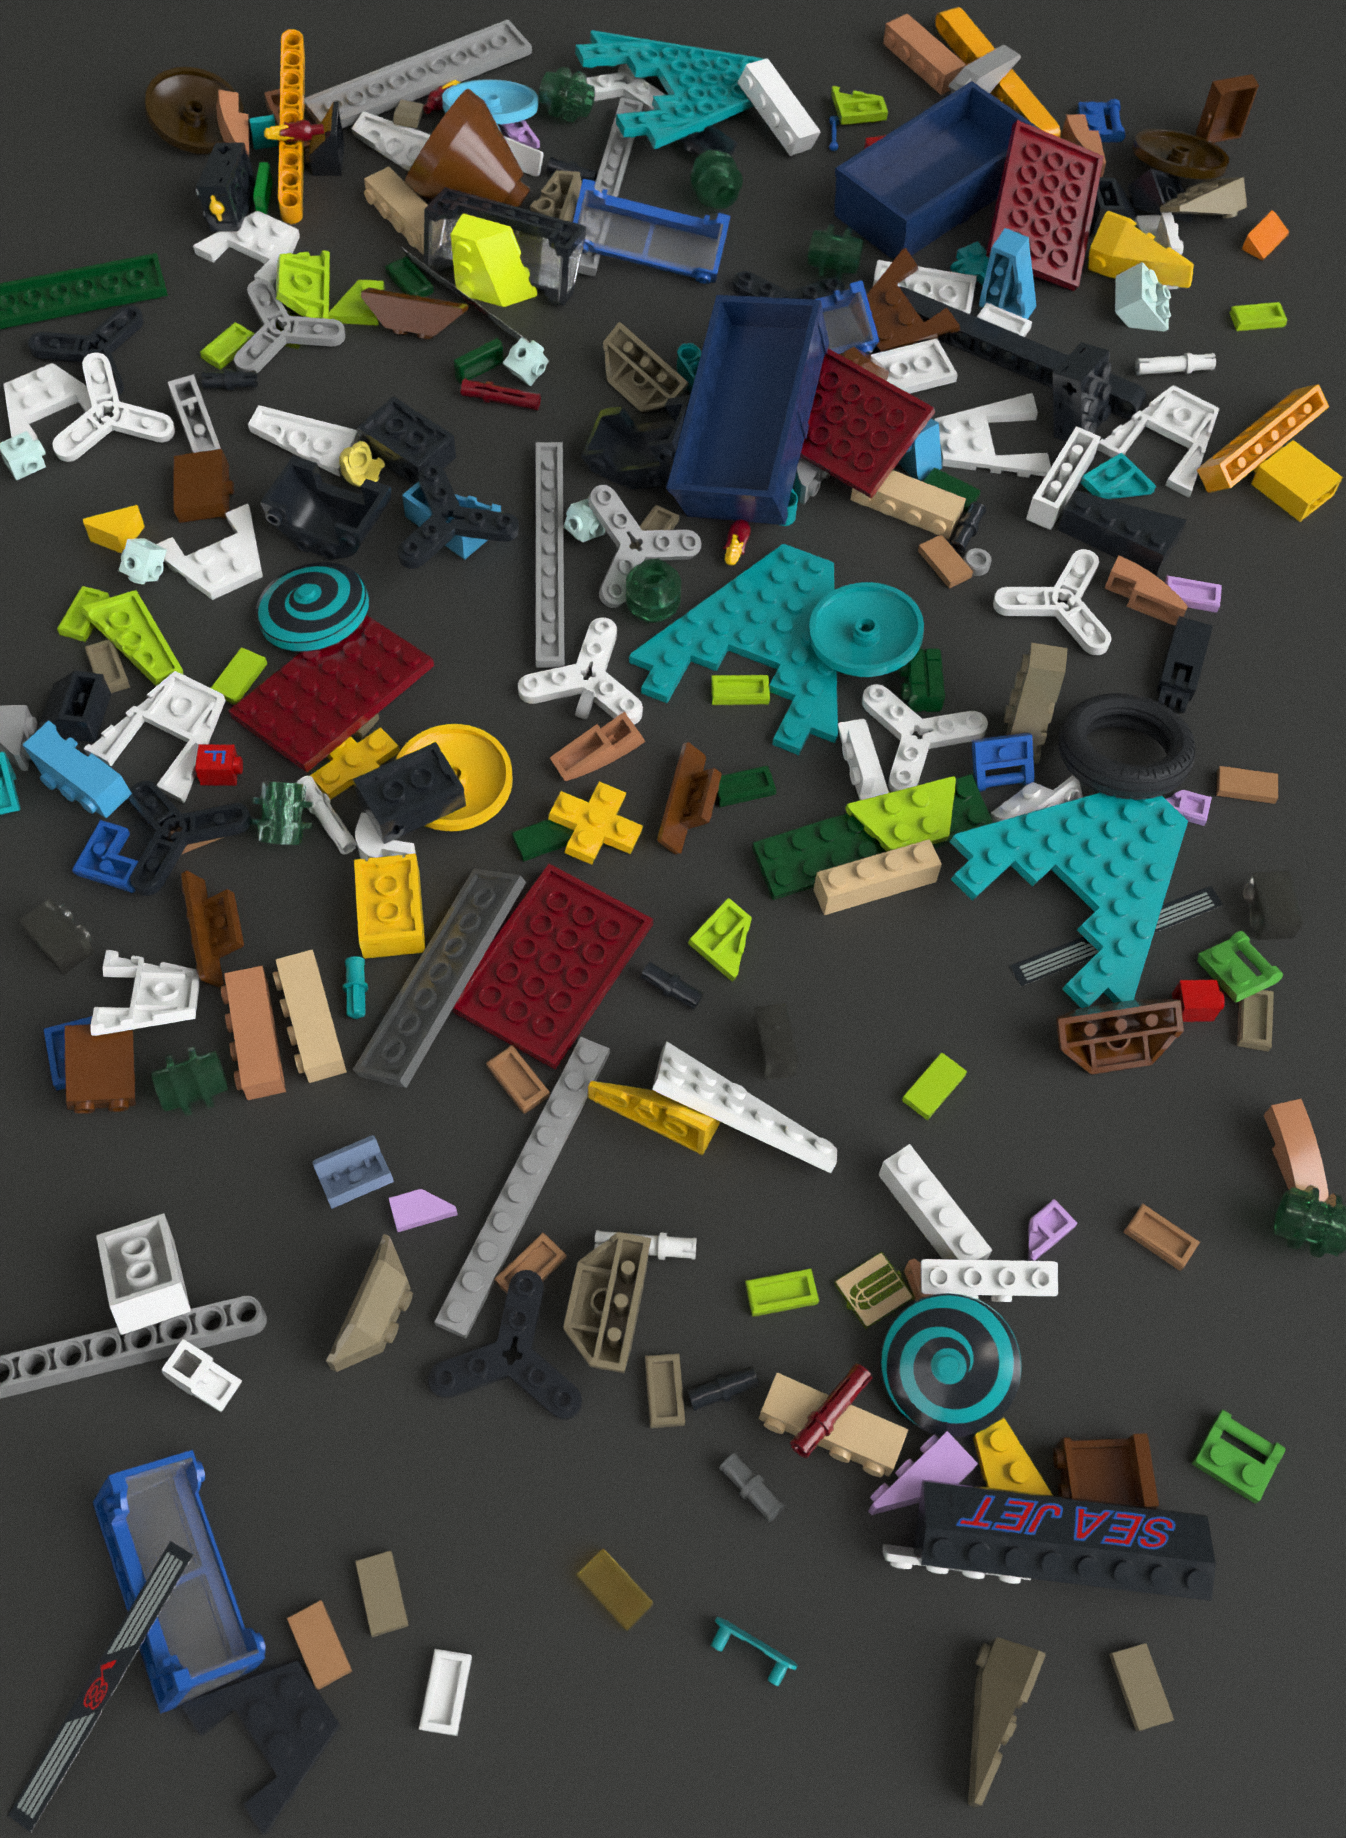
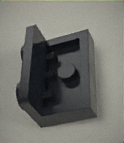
(709, 139)

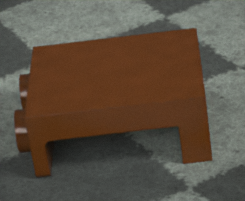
(98, 1070)
(1107, 1470)

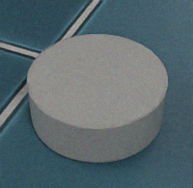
(978, 561)
(585, 704)

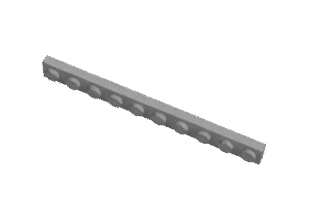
(612, 172)
(549, 556)
(521, 1189)

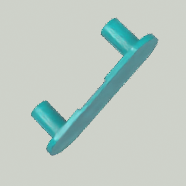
(782, 1661)

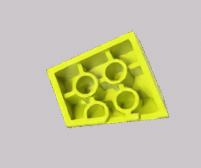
(489, 262)

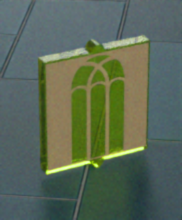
(873, 1290)

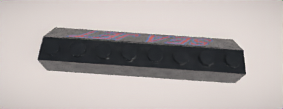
(1065, 1540)

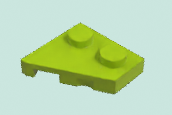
(858, 107)

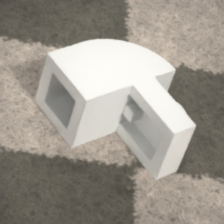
(371, 845)
(200, 1376)

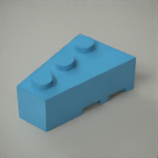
(1010, 275)
(923, 453)
(418, 512)
(74, 773)

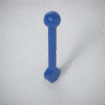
(834, 120)

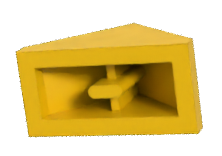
(115, 527)

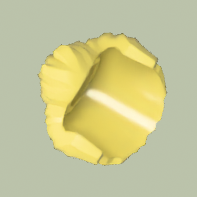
(358, 464)

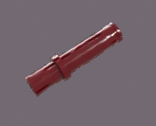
(500, 394)
(821, 1421)

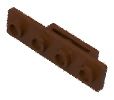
(689, 799)
(213, 926)

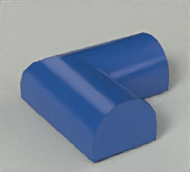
(101, 857)

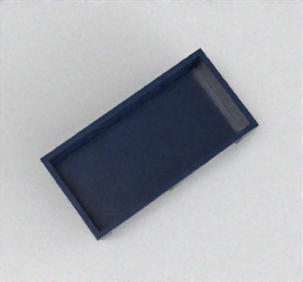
(927, 172)
(749, 409)

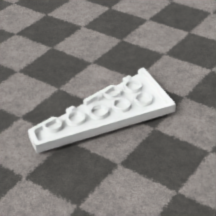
(715, 1096)

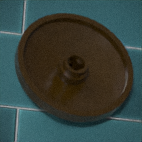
(183, 108)
(1180, 153)

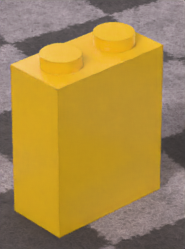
(1296, 480)

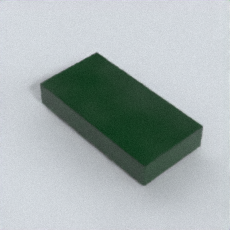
(409, 278)
(479, 360)
(953, 485)
(745, 786)
(541, 839)

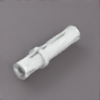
(1175, 364)
(327, 816)
(661, 1245)

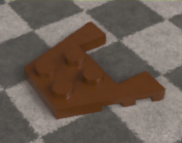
(894, 315)

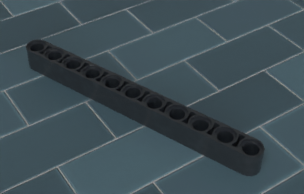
(1018, 352)

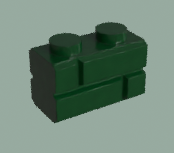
(924, 681)

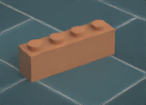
(922, 52)
(254, 1033)

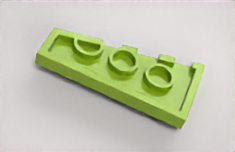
(134, 632)

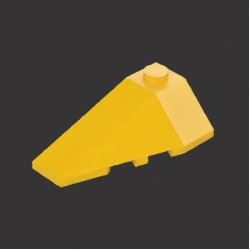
(1122, 246)
(657, 1113)

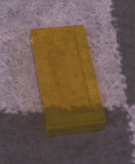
(615, 1589)

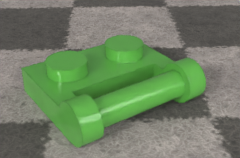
(1233, 973)
(1234, 1466)

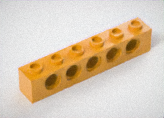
(1262, 438)

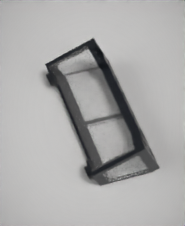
(547, 244)

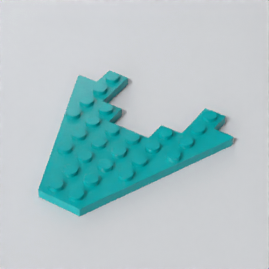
(698, 84)
(767, 620)
(1110, 855)

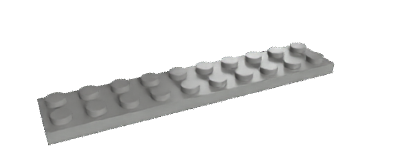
(421, 73)

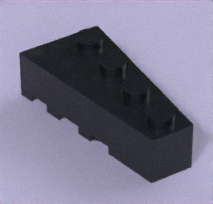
(1122, 529)

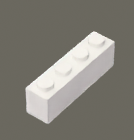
(778, 107)
(1063, 478)
(932, 1207)

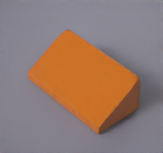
(1265, 236)

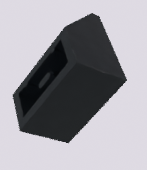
(1111, 198)
(77, 705)

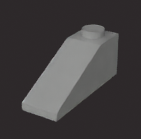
(987, 70)
(193, 414)

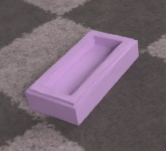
(1196, 593)

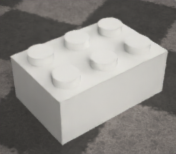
(142, 1274)

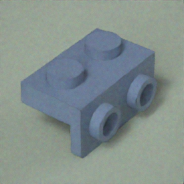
(352, 1171)

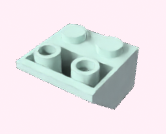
(1142, 299)

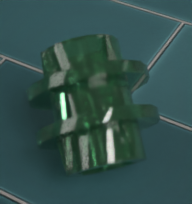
(567, 94)
(716, 179)
(835, 252)
(653, 590)
(281, 813)
(189, 1081)
(1308, 1219)

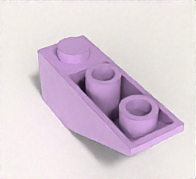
(942, 1462)

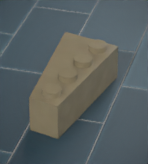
(559, 196)
(1035, 693)

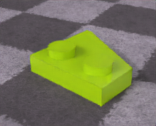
(352, 308)
(723, 938)

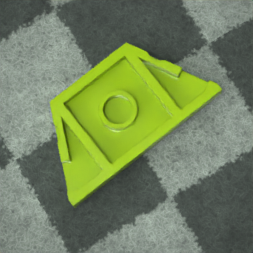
(304, 283)
(908, 814)

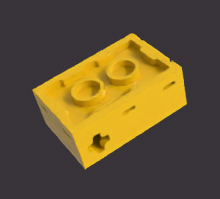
(389, 906)

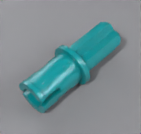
(355, 987)

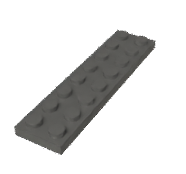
(439, 978)

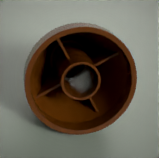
(468, 156)

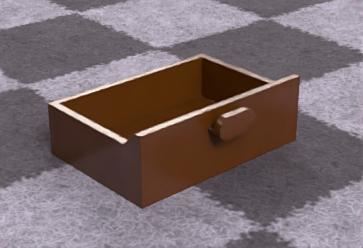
(1227, 108)
(202, 485)

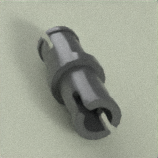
(752, 1487)

